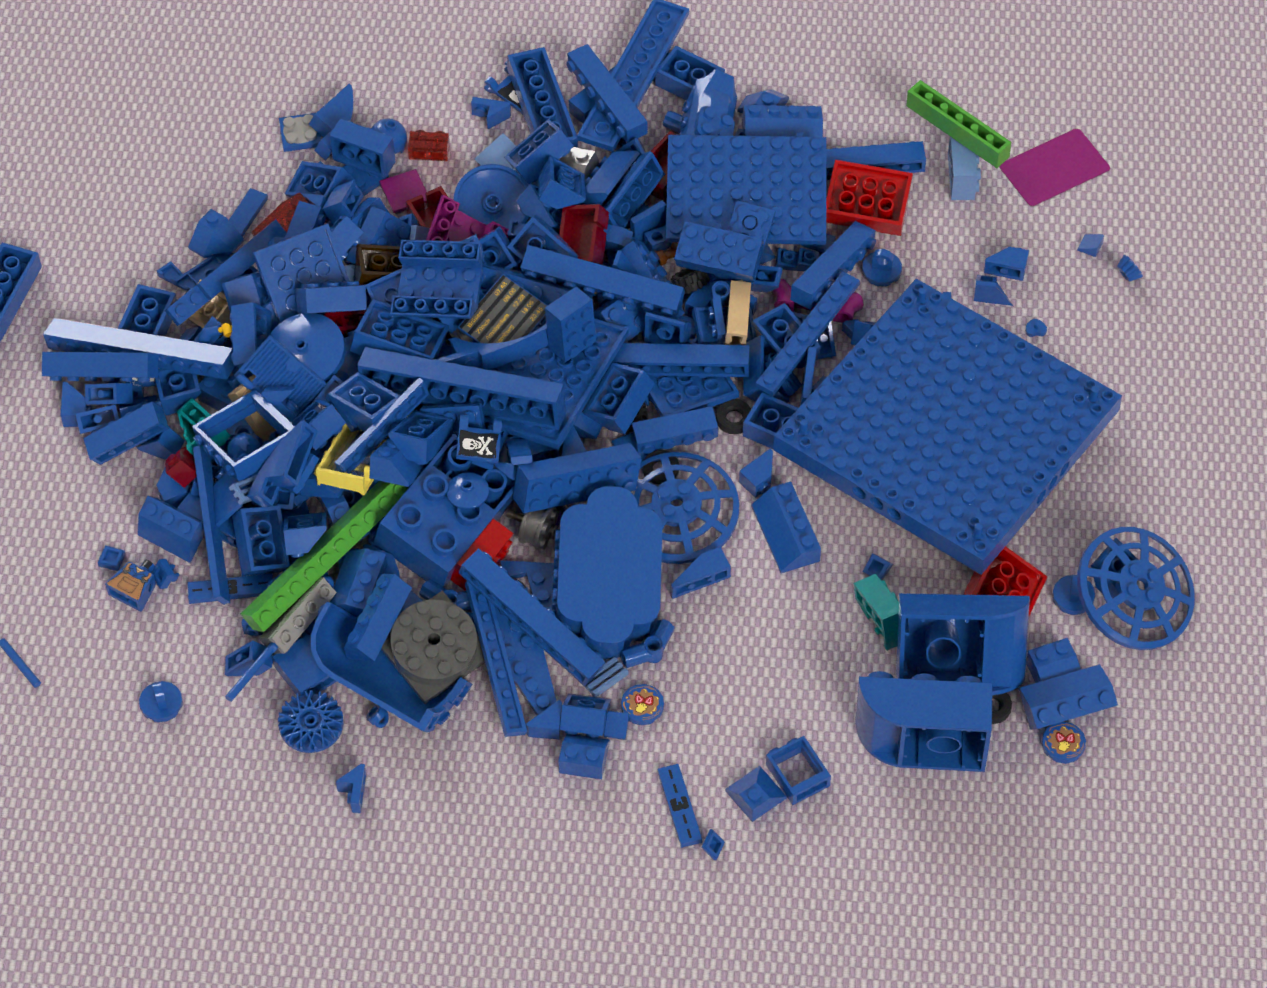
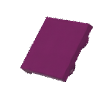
(402, 188)

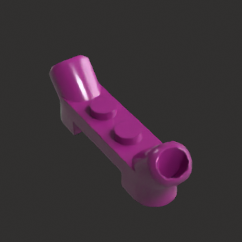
(853, 304)

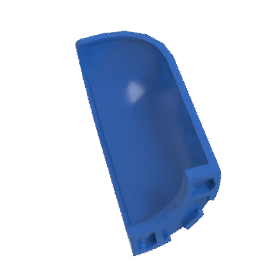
(379, 678)

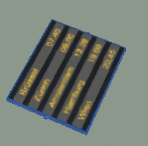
(504, 314)

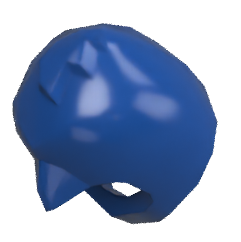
(242, 443)

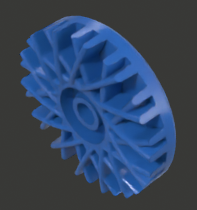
(311, 722)

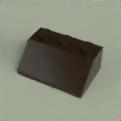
(375, 262)

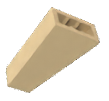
(738, 313)

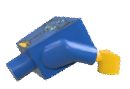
(215, 333)

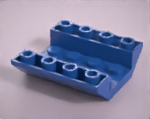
(438, 279)

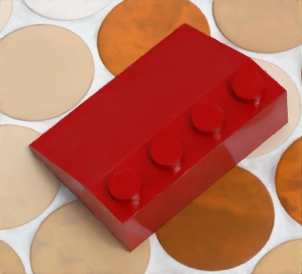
(868, 196)
(1008, 576)

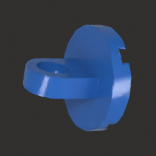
(882, 268)
(1067, 596)
(160, 701)

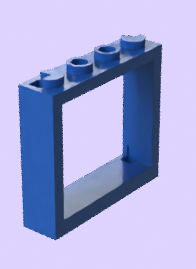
(228, 417)

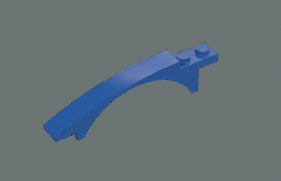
(229, 270)
(495, 354)

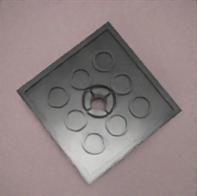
(433, 667)

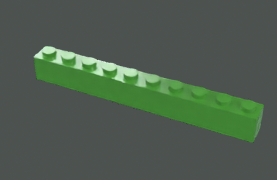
(322, 556)

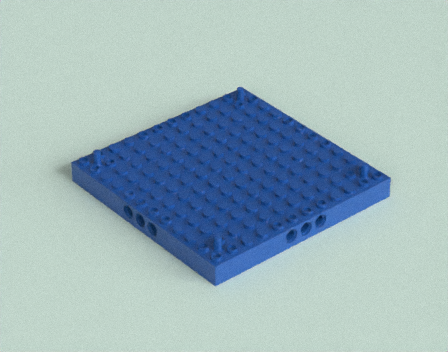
(947, 425)

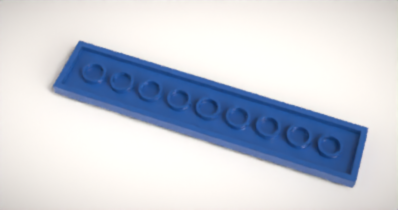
(637, 67)

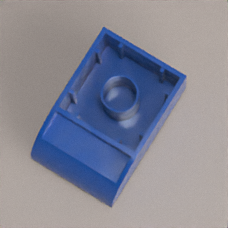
(431, 532)
(964, 637)
(925, 721)

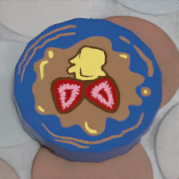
(642, 704)
(1063, 742)

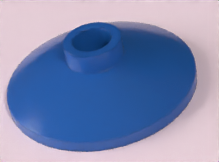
(468, 497)

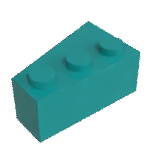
(191, 414)
(879, 605)

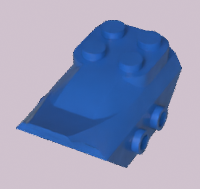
(710, 106)

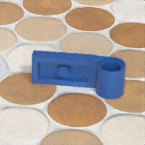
(715, 311)

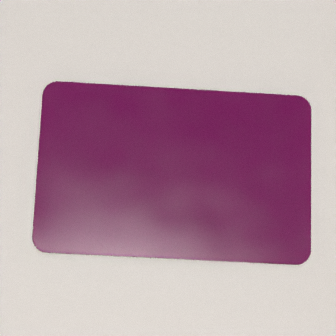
(1054, 167)

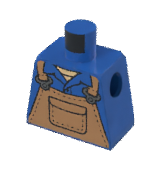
(133, 584)

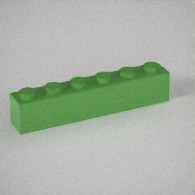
(958, 124)

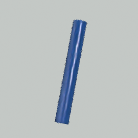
(19, 663)

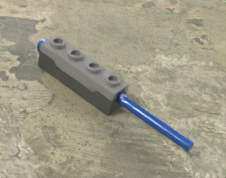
(288, 628)

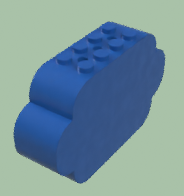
(608, 570)

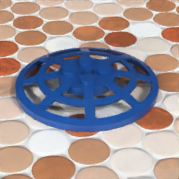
(691, 507)
(1129, 591)

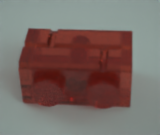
(429, 145)

